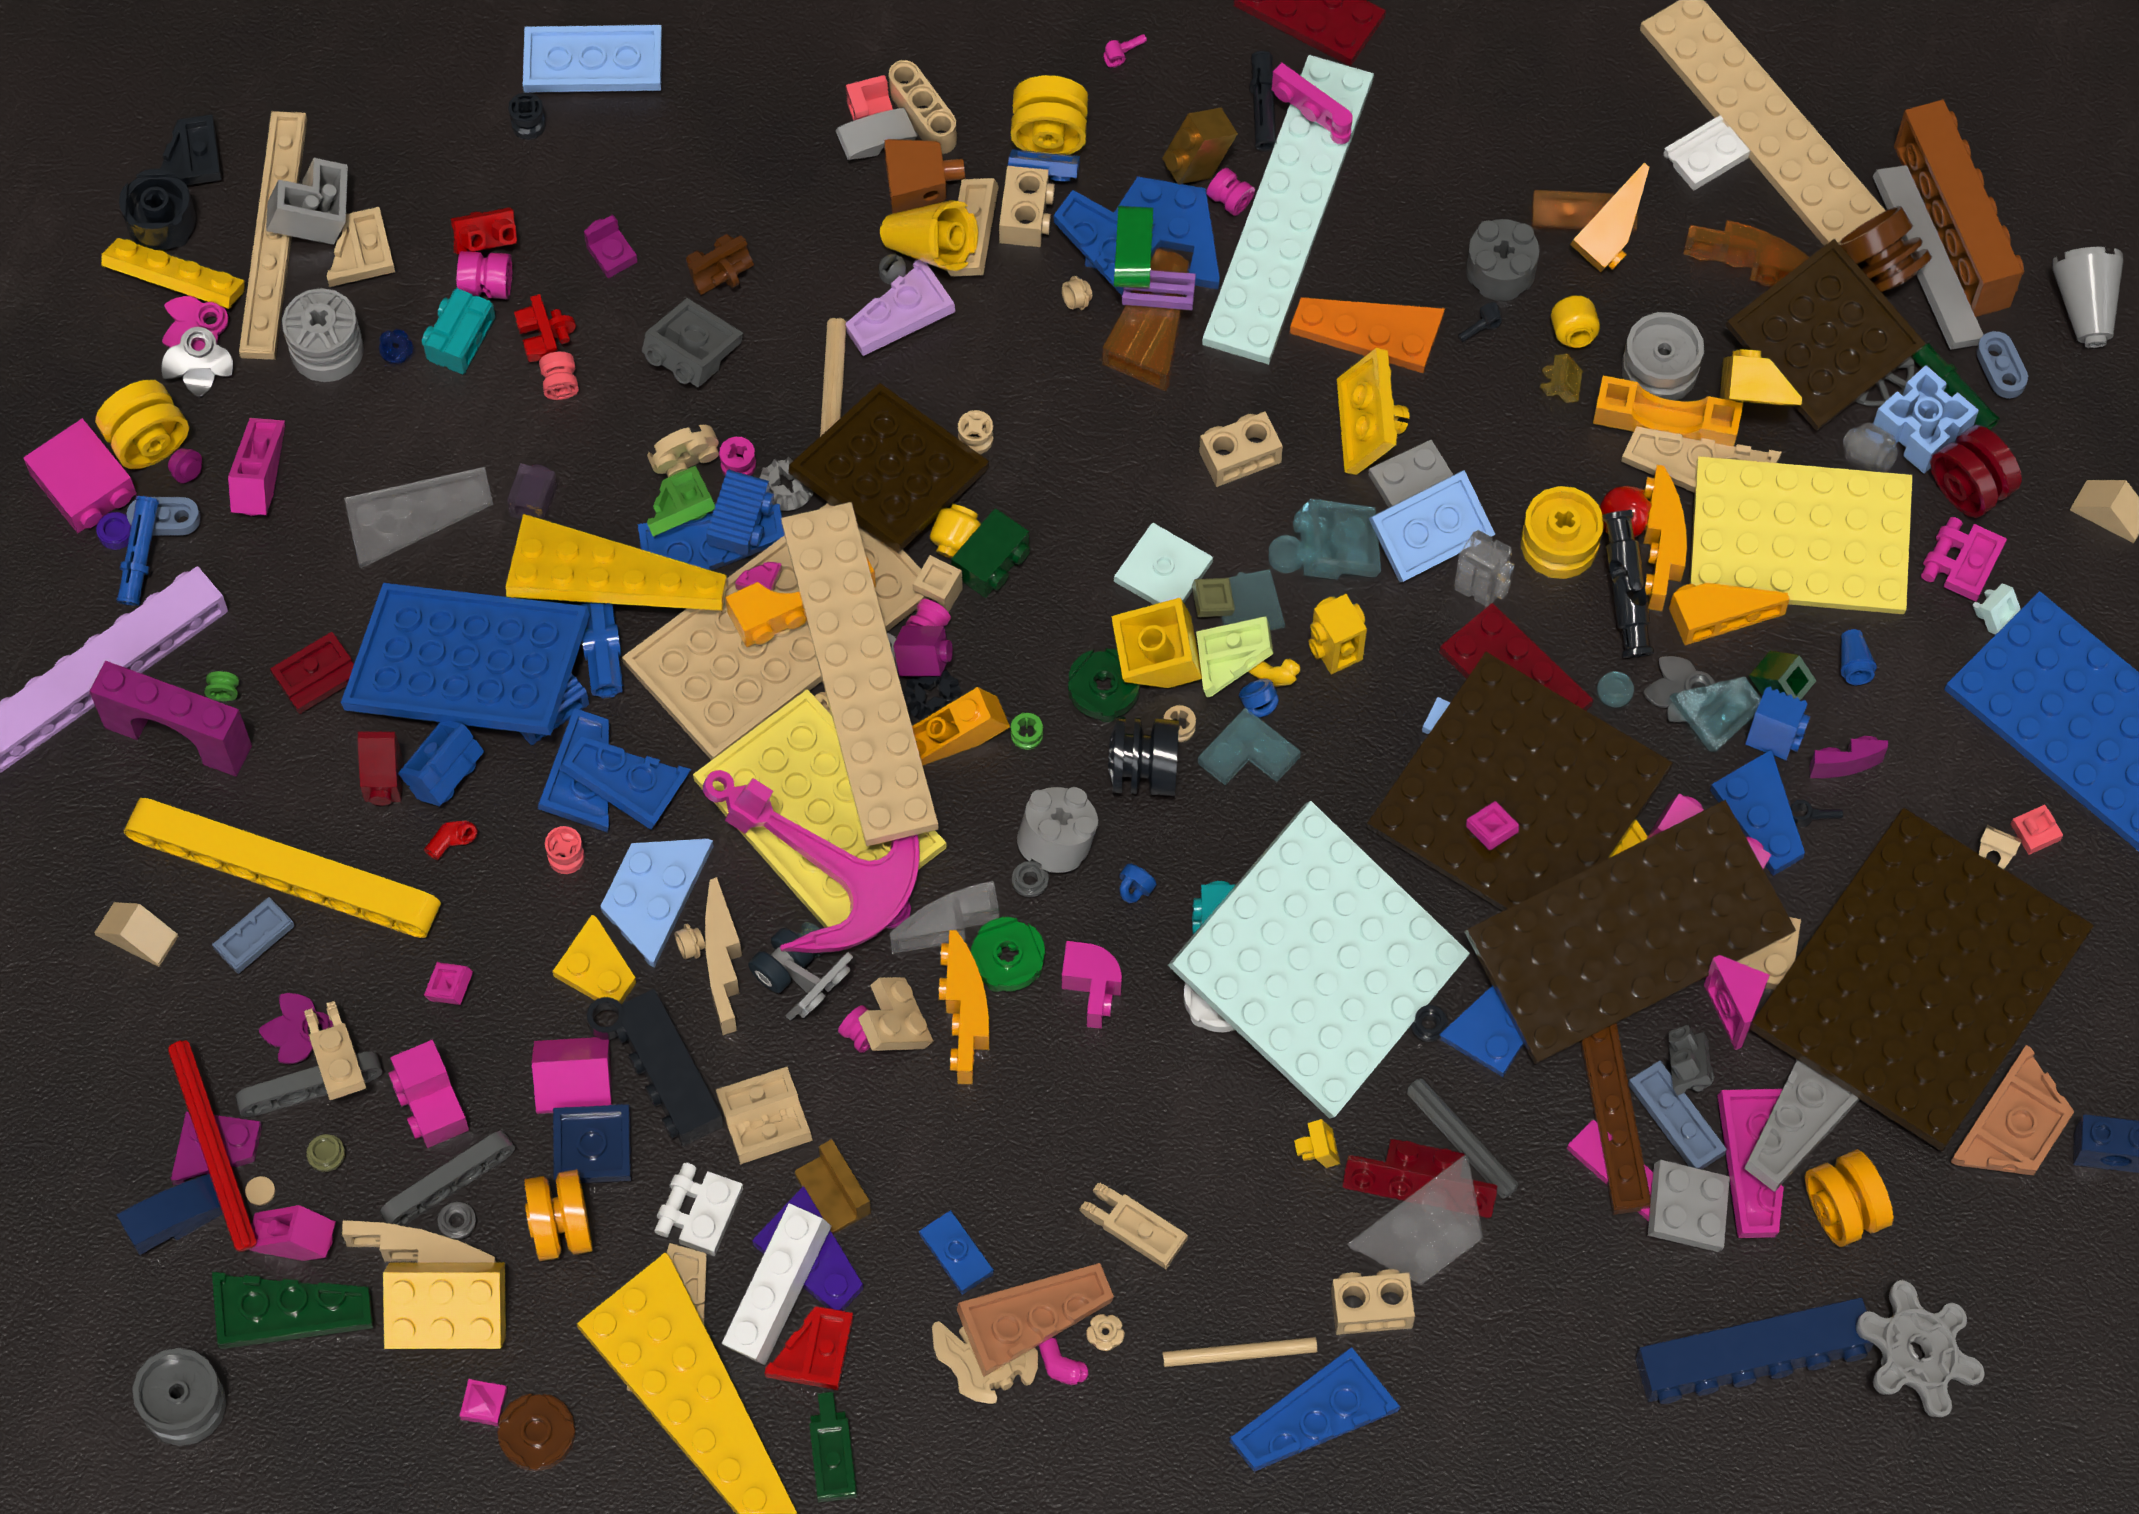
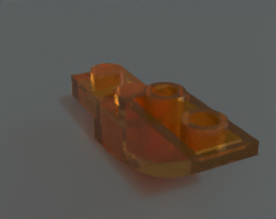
(1748, 247)

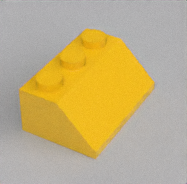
(1755, 380)

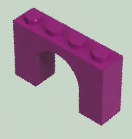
(131, 698)

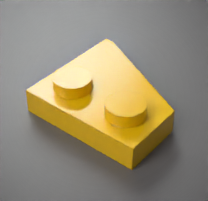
(595, 965)

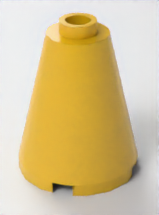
(933, 234)

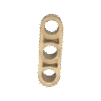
(921, 93)

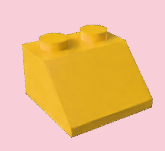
(1157, 645)

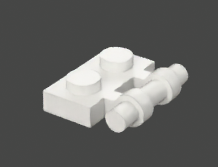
(709, 1214)

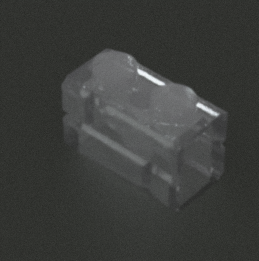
(1484, 569)

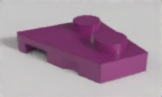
(239, 1138)

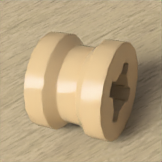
(976, 423)

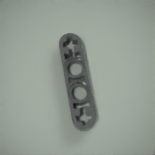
(296, 1087)
(448, 1179)

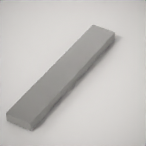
(1938, 275)

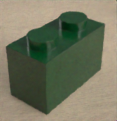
(992, 553)

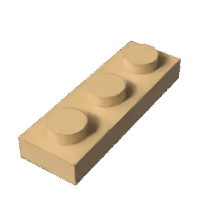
(981, 200)

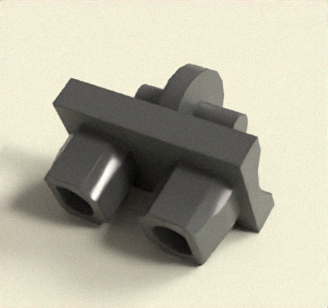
(1689, 1060)

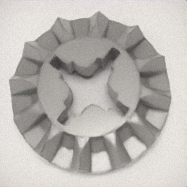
(788, 501)

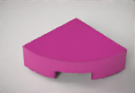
(764, 574)

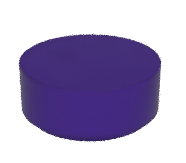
(114, 530)

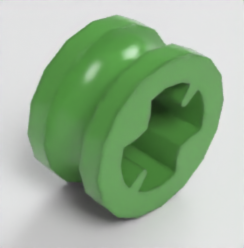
(221, 686)
(1026, 742)

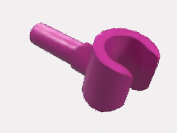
(1115, 51)

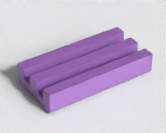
(1160, 284)

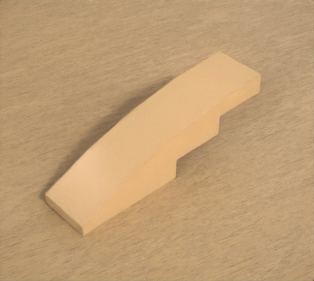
(721, 947)
(409, 1244)

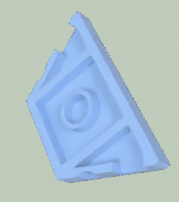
(653, 891)

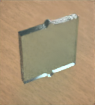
(1255, 598)

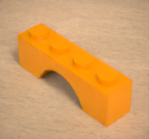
(1627, 405)
(763, 613)

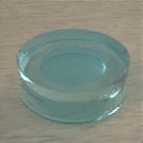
(1283, 554)

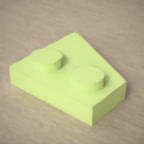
(1232, 651)

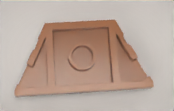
(2017, 1122)

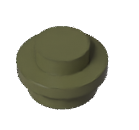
(325, 1153)

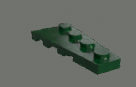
(272, 1310)

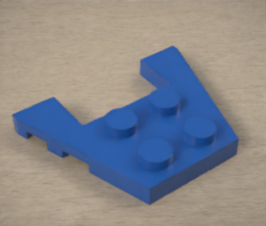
(1180, 222)

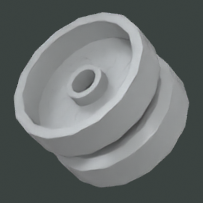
(1663, 355)

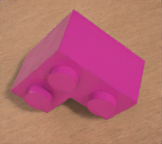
(425, 1086)

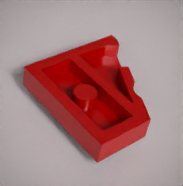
(815, 1351)

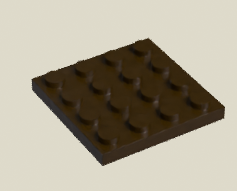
(1827, 333)
(890, 467)

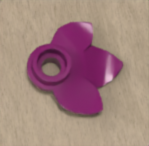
(292, 1029)

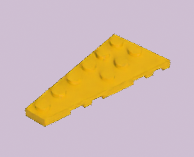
(583, 567)

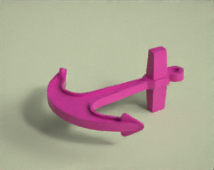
(874, 887)

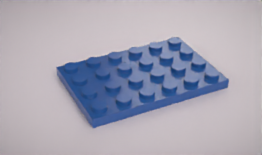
(466, 658)

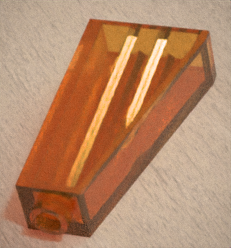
(1147, 336)

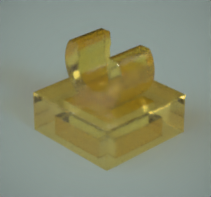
(1564, 377)

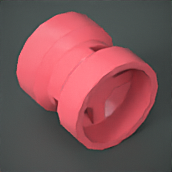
(558, 375)
(562, 842)

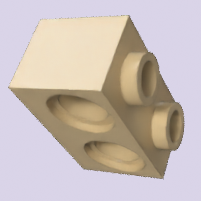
(1024, 206)
(1244, 455)
(1374, 1313)

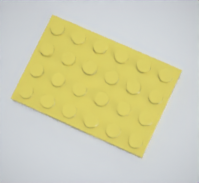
(1803, 532)
(804, 766)

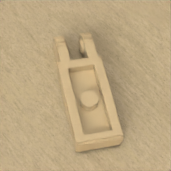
(335, 1054)
(1136, 1226)

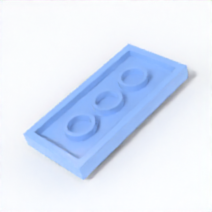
(592, 58)

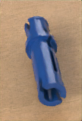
(136, 558)

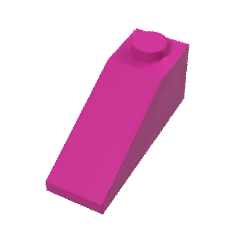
(256, 467)

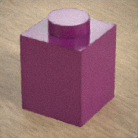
(922, 650)

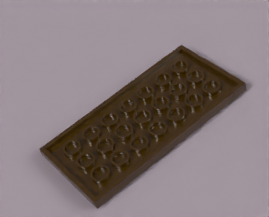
(1629, 931)

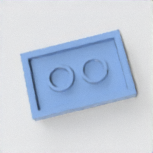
(1430, 526)

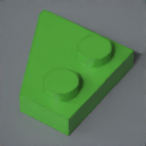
(680, 500)

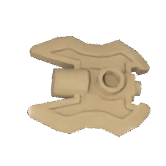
(962, 1361)

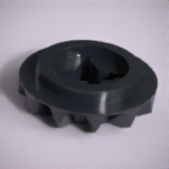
(916, 696)

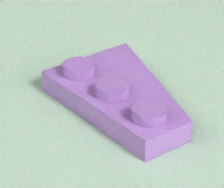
(906, 307)

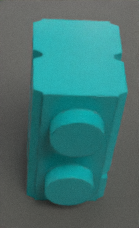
(458, 330)

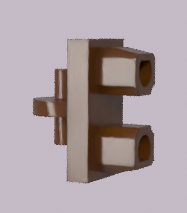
(719, 265)

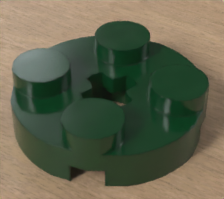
(1084, 690)

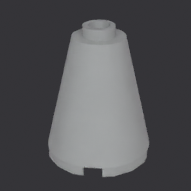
(2090, 291)

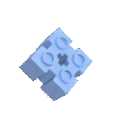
(1925, 417)

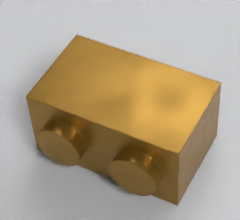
(1199, 145)

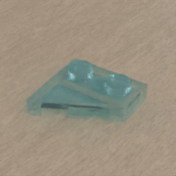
(1718, 709)

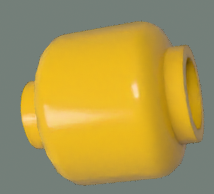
(1575, 321)
(953, 529)

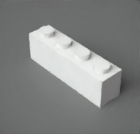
(776, 1284)

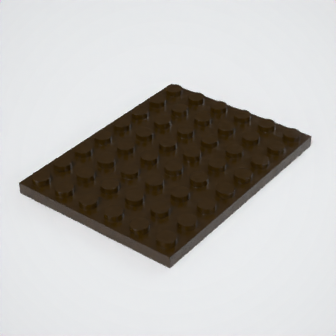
(1922, 978)

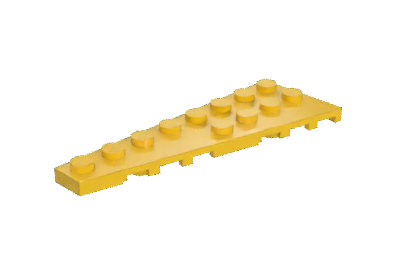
(672, 1367)

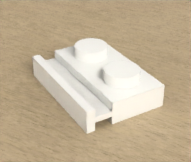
(1707, 153)

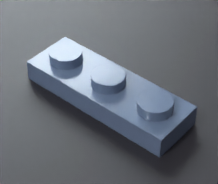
(1677, 1117)

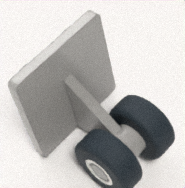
(778, 968)

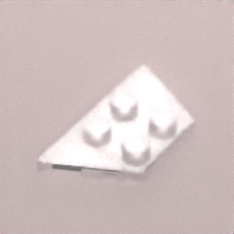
(1427, 1227)

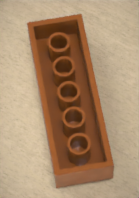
(1959, 206)

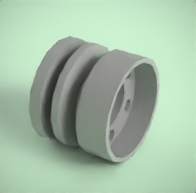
(323, 335)

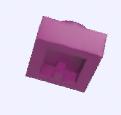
(609, 246)

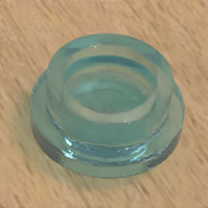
(1615, 689)

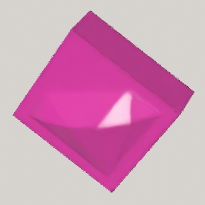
(1492, 825)
(448, 983)
(483, 1402)

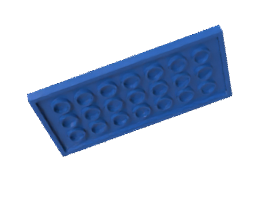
(2062, 707)

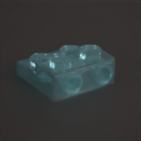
(1336, 540)

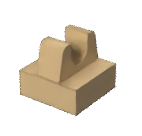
(2001, 842)

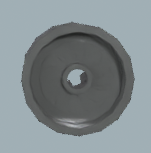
(158, 1398)

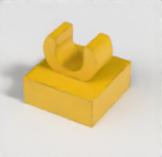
(1319, 1145)

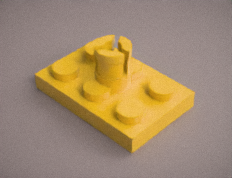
(1368, 411)

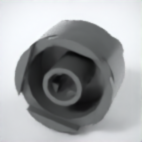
(1502, 259)

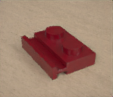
(314, 672)

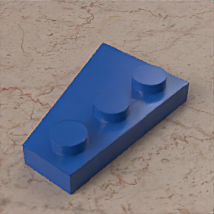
(1093, 232)

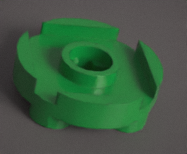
(1018, 937)

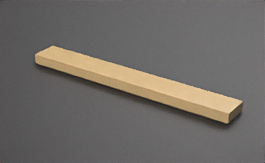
(271, 249)

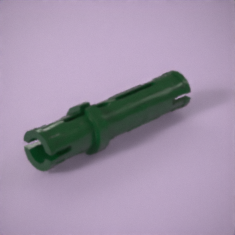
(1955, 384)

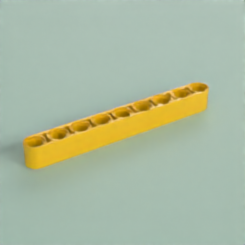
(282, 867)

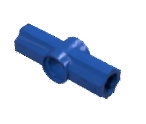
(602, 650)

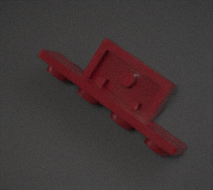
(1408, 1170)

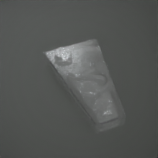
(409, 512)

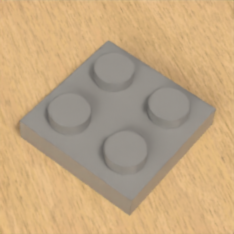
(1409, 473)
(1688, 1205)

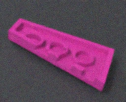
(1743, 1120)

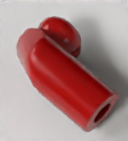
(450, 835)

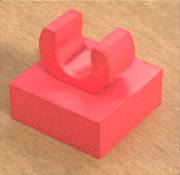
(2036, 829)

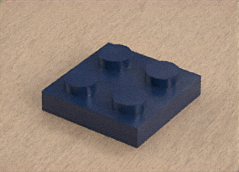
(593, 1142)

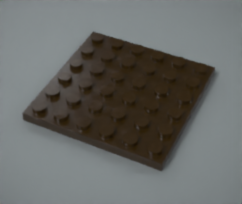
(1544, 761)

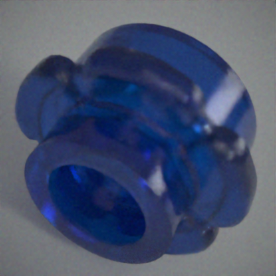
(392, 354)

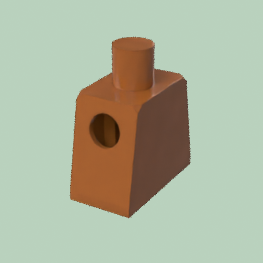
(918, 173)

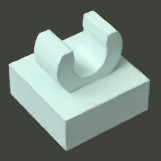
(1998, 608)

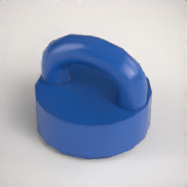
(1258, 694)
(1137, 879)

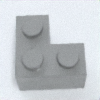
(312, 208)

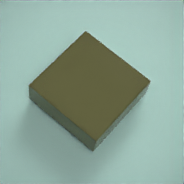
(1213, 597)

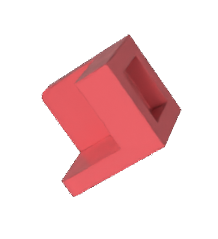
(868, 97)

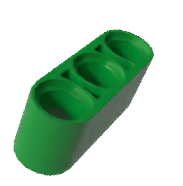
(1133, 247)

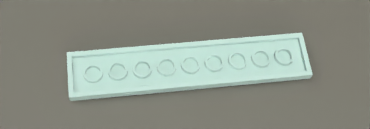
(1284, 220)

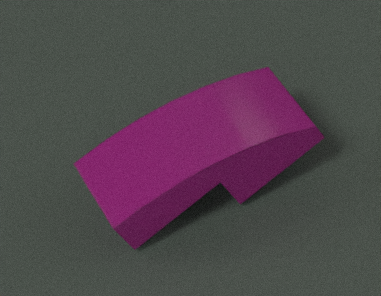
(1861, 755)

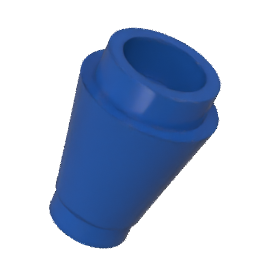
(1856, 658)

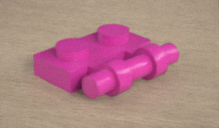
(1974, 563)

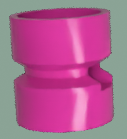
(485, 275)

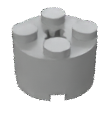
(1057, 828)

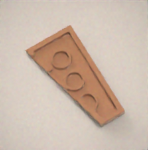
(1025, 1316)

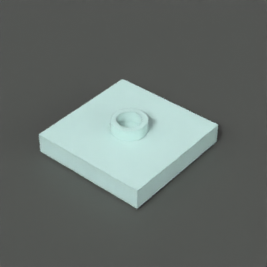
(1162, 567)

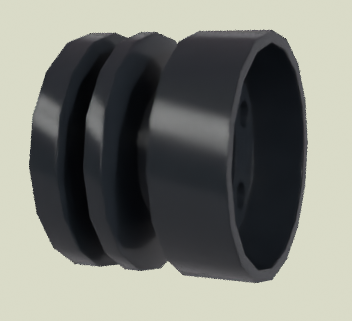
(1144, 756)

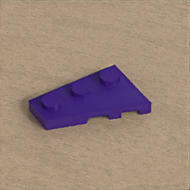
(831, 1276)

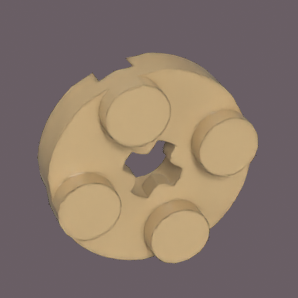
(684, 450)

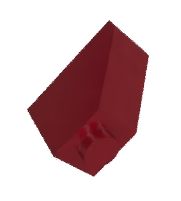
(379, 767)

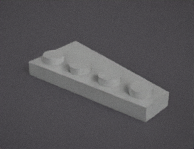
(1799, 1122)

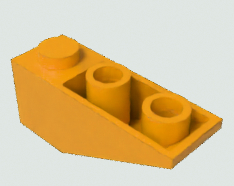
(960, 726)

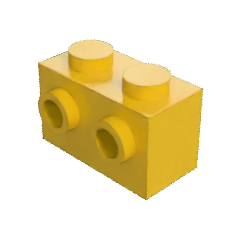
(1338, 633)

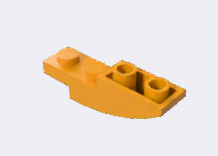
(1666, 536)
(967, 1003)

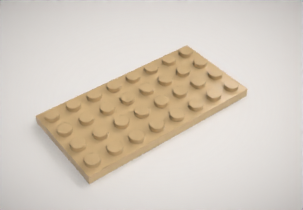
(727, 689)

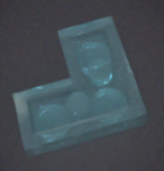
(1244, 741)

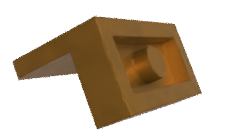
(834, 1188)

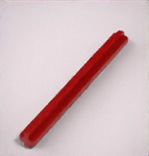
(212, 1146)

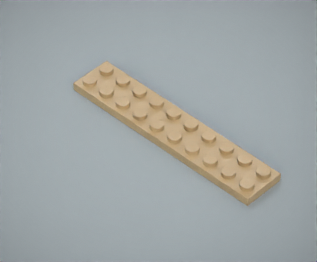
(1763, 117)
(859, 674)

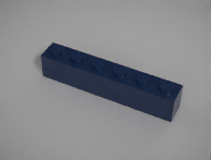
(1752, 1351)

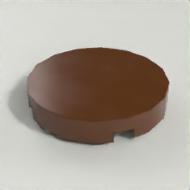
(536, 1432)

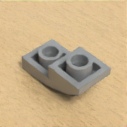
(867, 135)

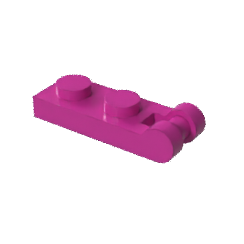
(1312, 103)

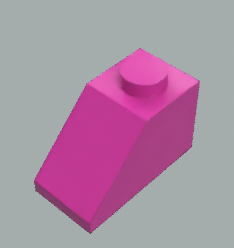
(292, 1233)

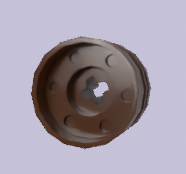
(1882, 247)

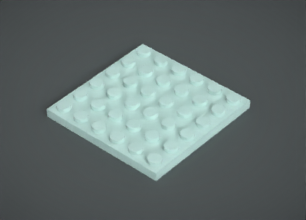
(1319, 959)

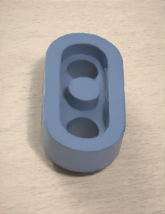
(2002, 367)
(168, 513)

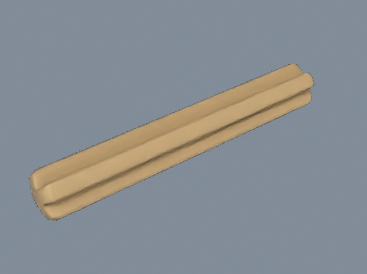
(833, 373)

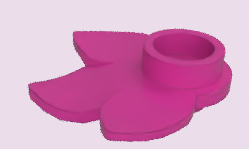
(191, 313)

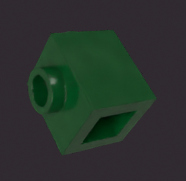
(1783, 672)

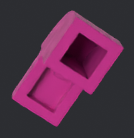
(1093, 971)

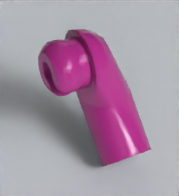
(1059, 1367)

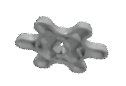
(1937, 1339)

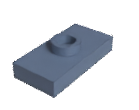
(253, 935)

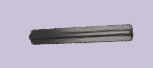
(1462, 1137)

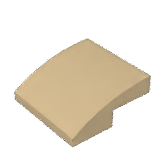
(763, 1115)

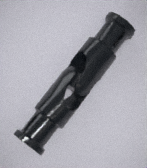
(1626, 559)

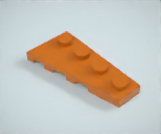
(1362, 326)

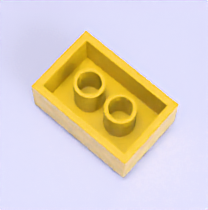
(444, 1305)

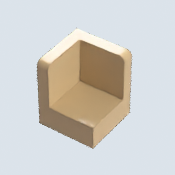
(939, 582)

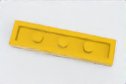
(173, 272)

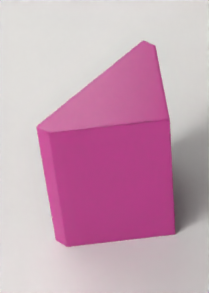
(1735, 995)
(571, 1073)

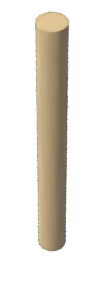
(1239, 1352)

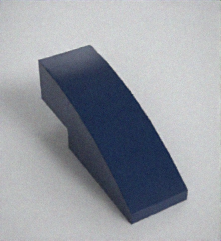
(171, 1213)

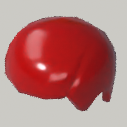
(1628, 498)

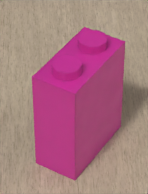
(80, 476)

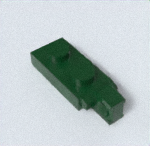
(832, 1452)

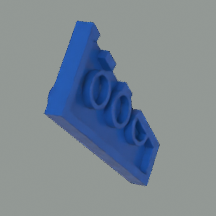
(1322, 1408)

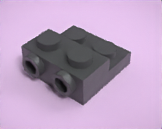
(690, 342)

